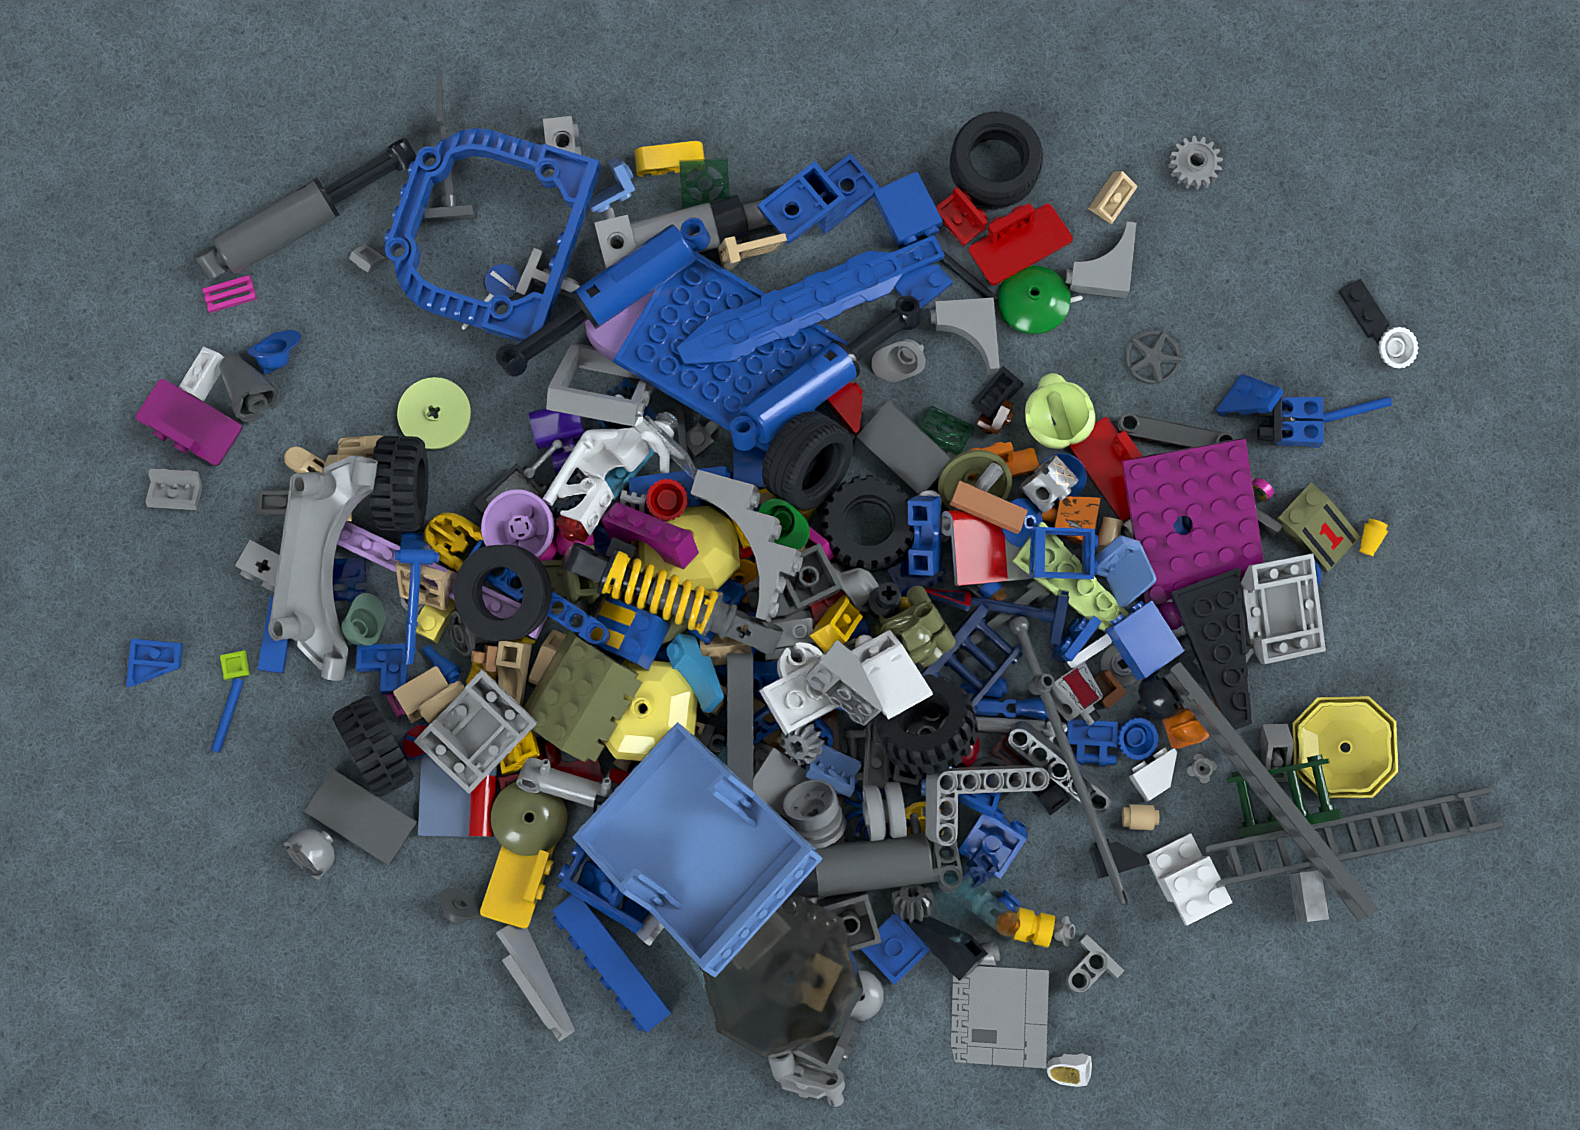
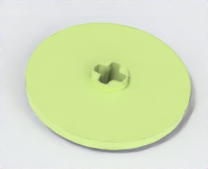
(436, 394)

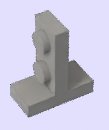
(533, 275)

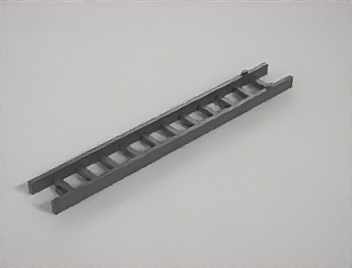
(1270, 793)
(1235, 865)

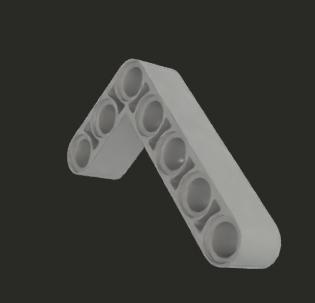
(975, 783)

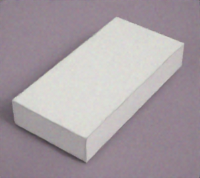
(1089, 652)

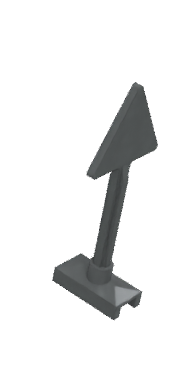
(449, 207)

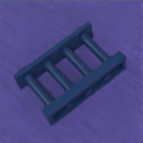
(977, 622)

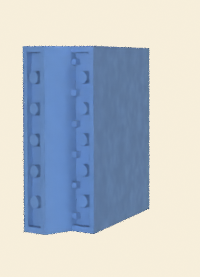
(697, 849)

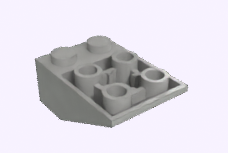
(845, 683)

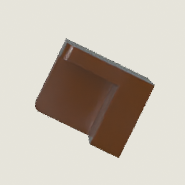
(1109, 687)

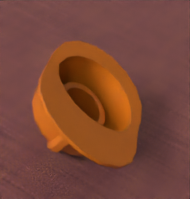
(1184, 730)

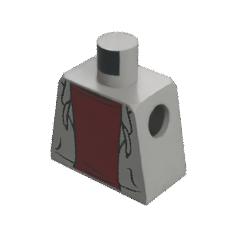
(1076, 694)

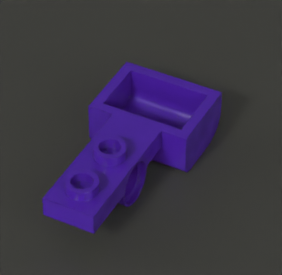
(555, 425)

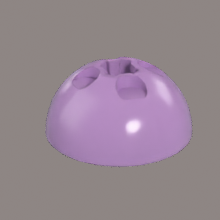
(507, 519)

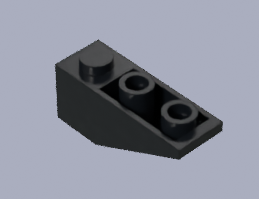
(951, 946)

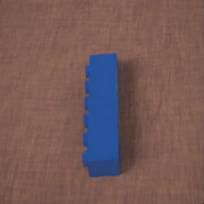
(612, 962)

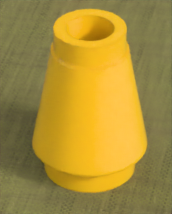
(1372, 536)

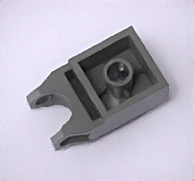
(800, 594)

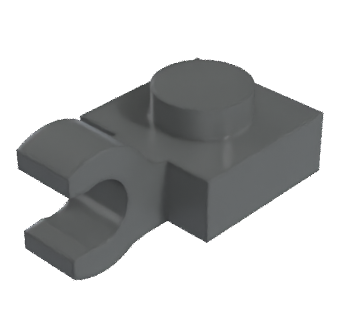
(700, 438)

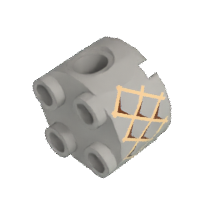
(1048, 483)

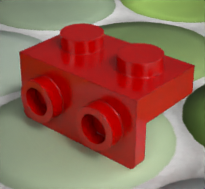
(962, 216)

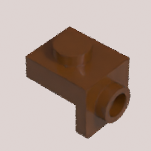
(994, 425)

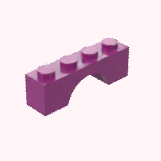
(671, 542)

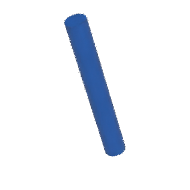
(1357, 409)
(227, 715)

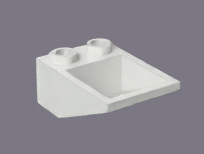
(891, 673)

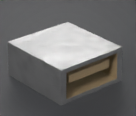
(1309, 896)

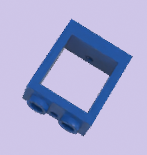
(1037, 553)

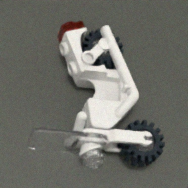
(582, 499)

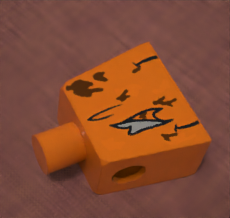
(1074, 513)

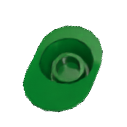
(795, 527)

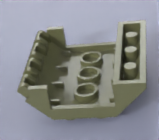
(580, 697)

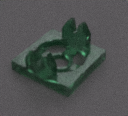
(688, 166)
(960, 430)

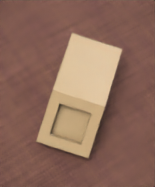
(545, 655)

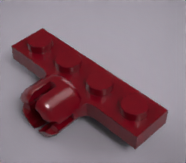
(588, 769)

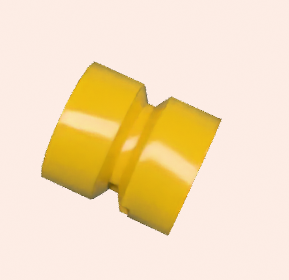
(1035, 927)

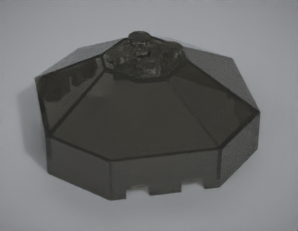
(777, 1019)

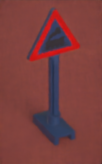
(1055, 615)

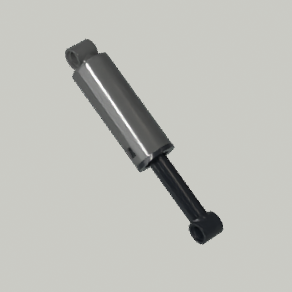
(294, 215)

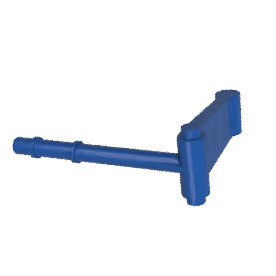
(414, 552)

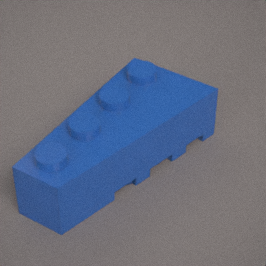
(642, 484)

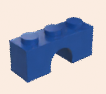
(926, 552)

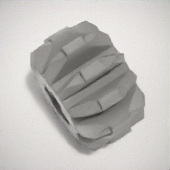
(802, 744)

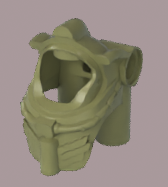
(921, 628)

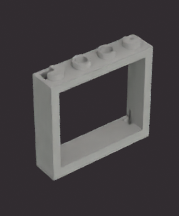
(592, 404)

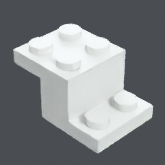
(1188, 879)

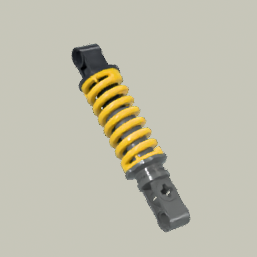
(701, 609)

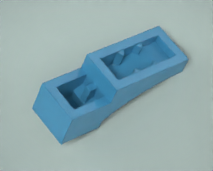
(696, 669)

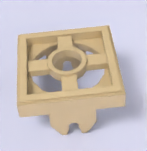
(443, 580)

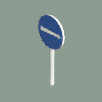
(500, 281)

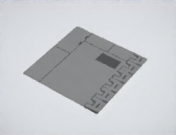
(1001, 1017)

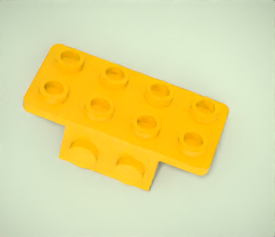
(516, 887)

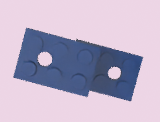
(818, 198)

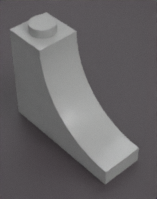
(1108, 274)
(972, 320)

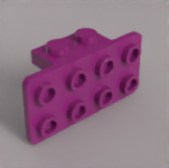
(188, 422)

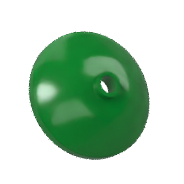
(1034, 313)

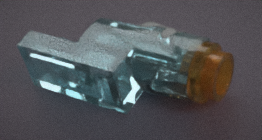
(985, 906)

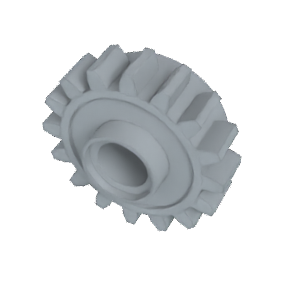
(1191, 174)

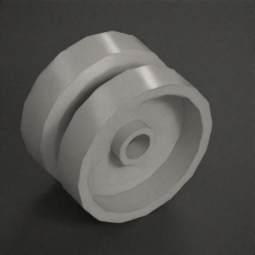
(885, 810)

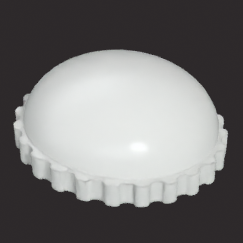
(1398, 342)

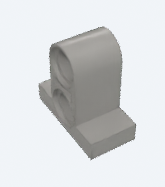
(1083, 967)

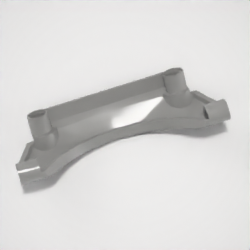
(303, 588)

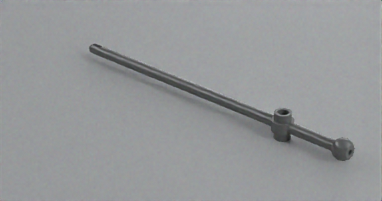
(1041, 685)

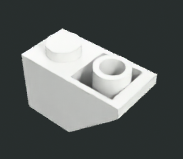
(1155, 776)

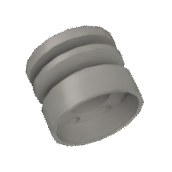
(815, 812)

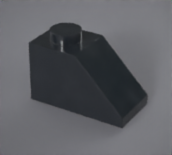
(1123, 857)

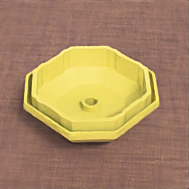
(716, 545)
(667, 701)
(1354, 721)

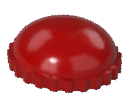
(666, 499)

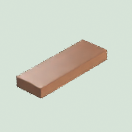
(988, 507)

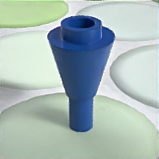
(449, 670)
(996, 690)

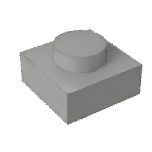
(366, 258)

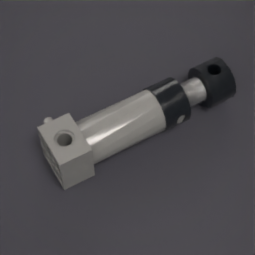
(721, 217)

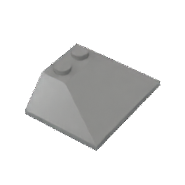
(1282, 609)
(475, 731)

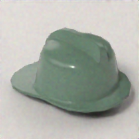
(364, 620)

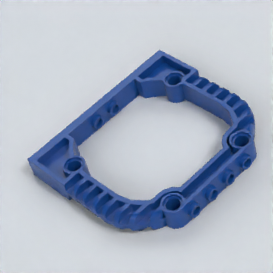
(573, 177)

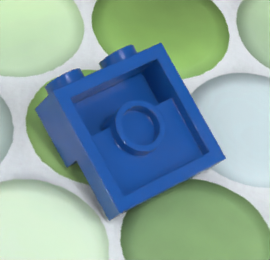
(997, 837)

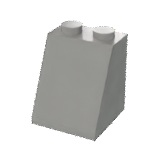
(774, 776)

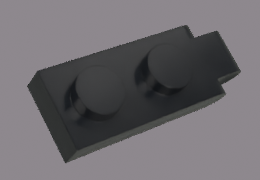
(1365, 310)

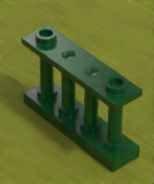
(1326, 811)

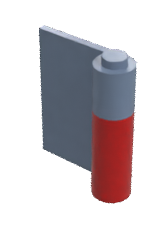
(449, 809)

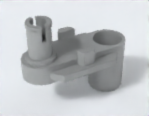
(808, 1078)

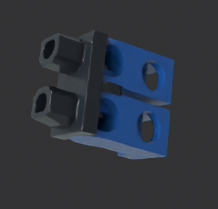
(1294, 422)

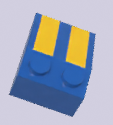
(633, 632)

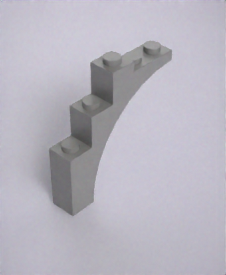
(761, 531)

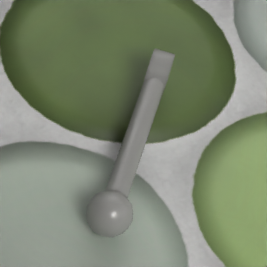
(529, 472)

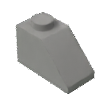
(1276, 748)

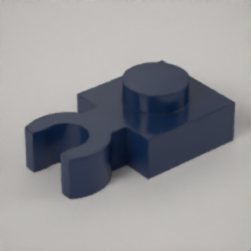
(980, 868)

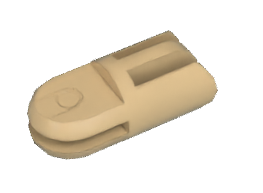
(358, 445)
(303, 461)

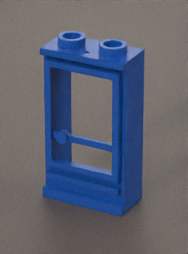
(630, 915)

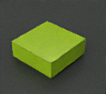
(234, 665)

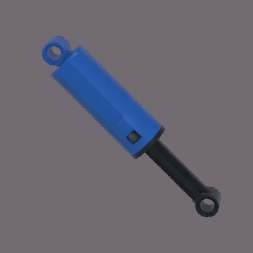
(614, 289)
(816, 379)

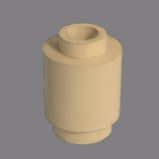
(1140, 817)

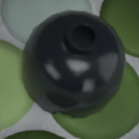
(1158, 697)

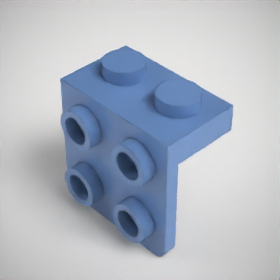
(619, 191)
(1125, 569)

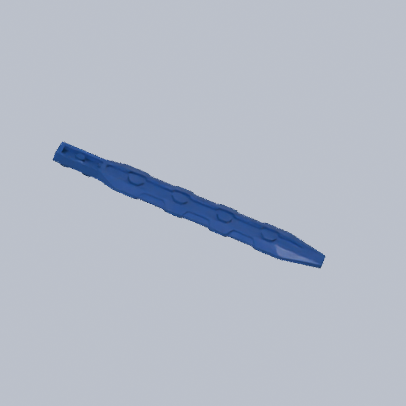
(805, 303)

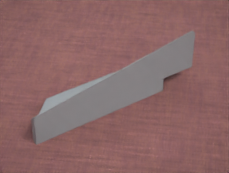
(534, 980)

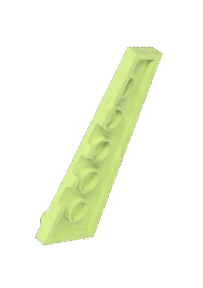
(1084, 595)

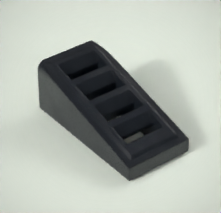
(990, 387)

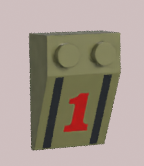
(1317, 526)

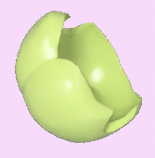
(1068, 407)

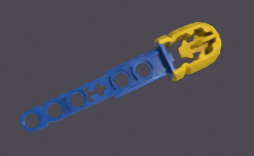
(441, 532)

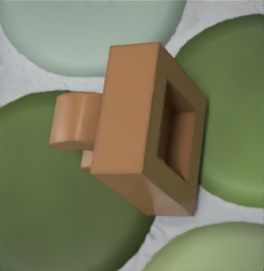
(487, 658)

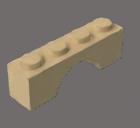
(512, 668)

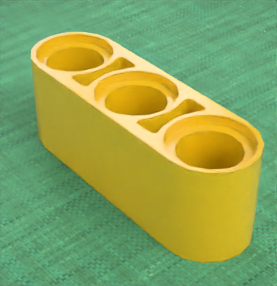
(666, 157)

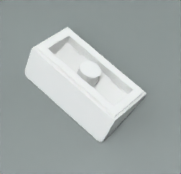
(202, 374)

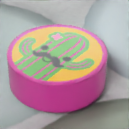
(1262, 489)

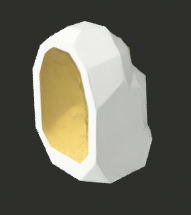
(1070, 1069)

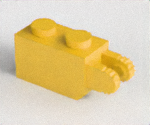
(836, 623)

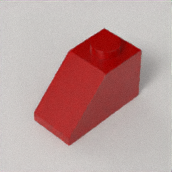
(848, 406)

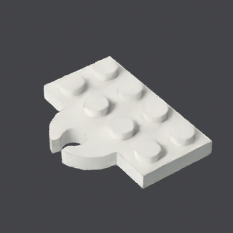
(792, 697)

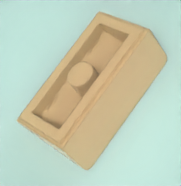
(1113, 196)

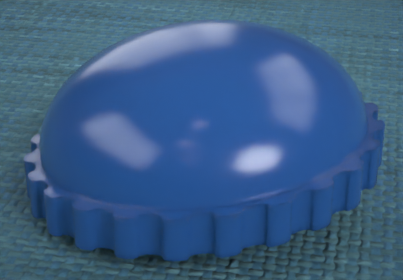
(1137, 733)

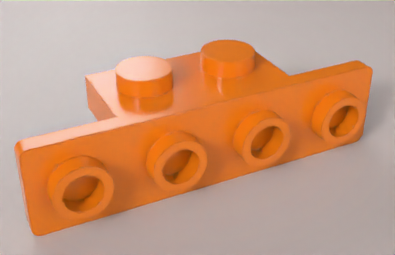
(1019, 462)

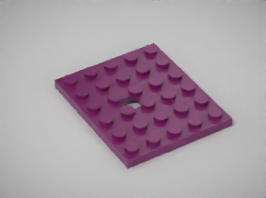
(1210, 488)

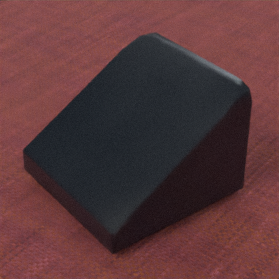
(1052, 797)

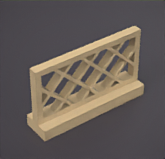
(731, 253)

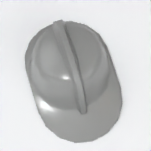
(899, 360)
(857, 585)

